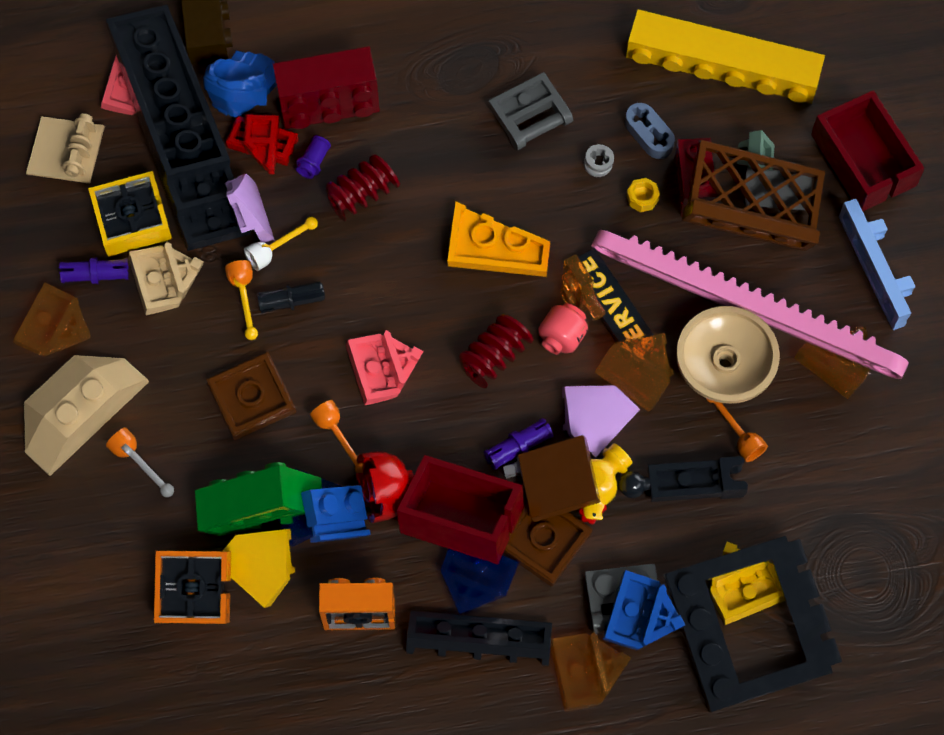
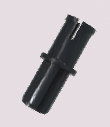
(290, 297)

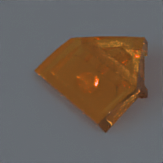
(52, 323)
(638, 368)
(835, 370)
(585, 669)

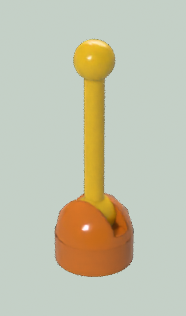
(239, 275)

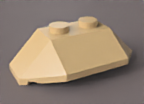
(75, 406)

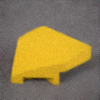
(261, 563)
(745, 590)

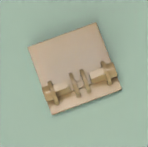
(66, 149)

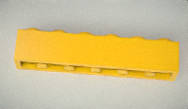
(725, 56)

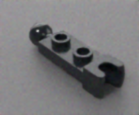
(687, 480)

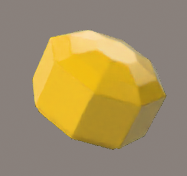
(643, 194)

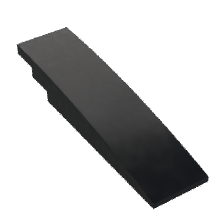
(176, 125)

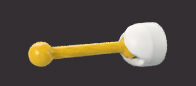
(261, 253)

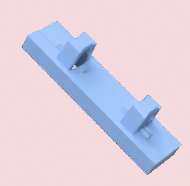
(864, 239)

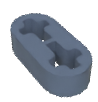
(645, 134)

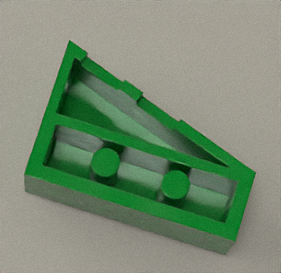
(253, 499)

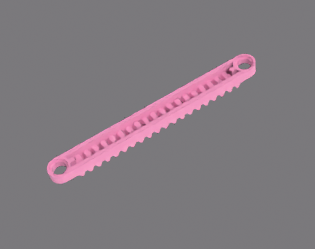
(729, 294)

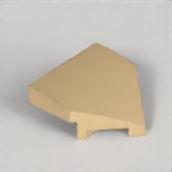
(162, 276)

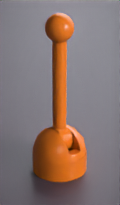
(327, 417)
(749, 444)

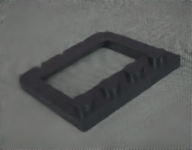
(705, 637)

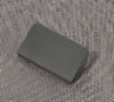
(785, 192)

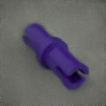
(94, 270)
(518, 443)

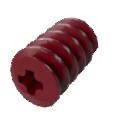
(360, 185)
(493, 347)

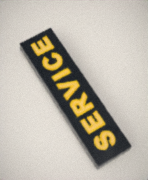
(621, 315)

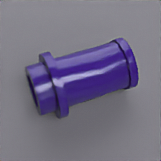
(309, 164)

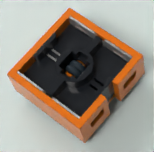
(177, 587)
(357, 604)

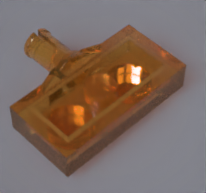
(578, 288)

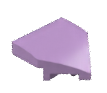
(248, 207)
(596, 414)

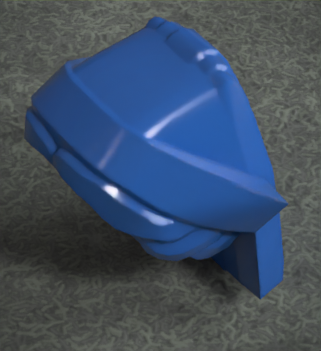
(239, 82)

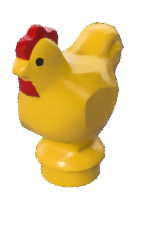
(605, 471)

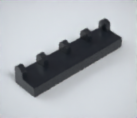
(479, 636)

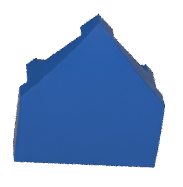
(641, 612)

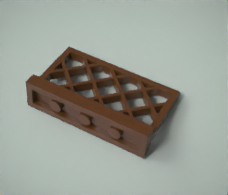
(757, 223)

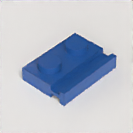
(335, 513)

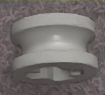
(590, 156)

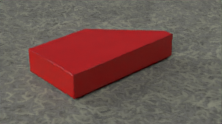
(262, 139)

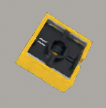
(130, 213)

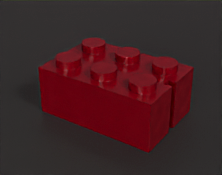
(327, 88)
(867, 150)
(460, 509)

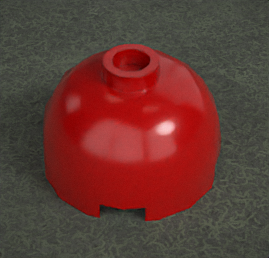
(382, 484)

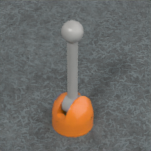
(124, 445)

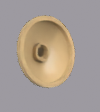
(731, 336)

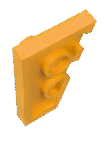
(491, 246)

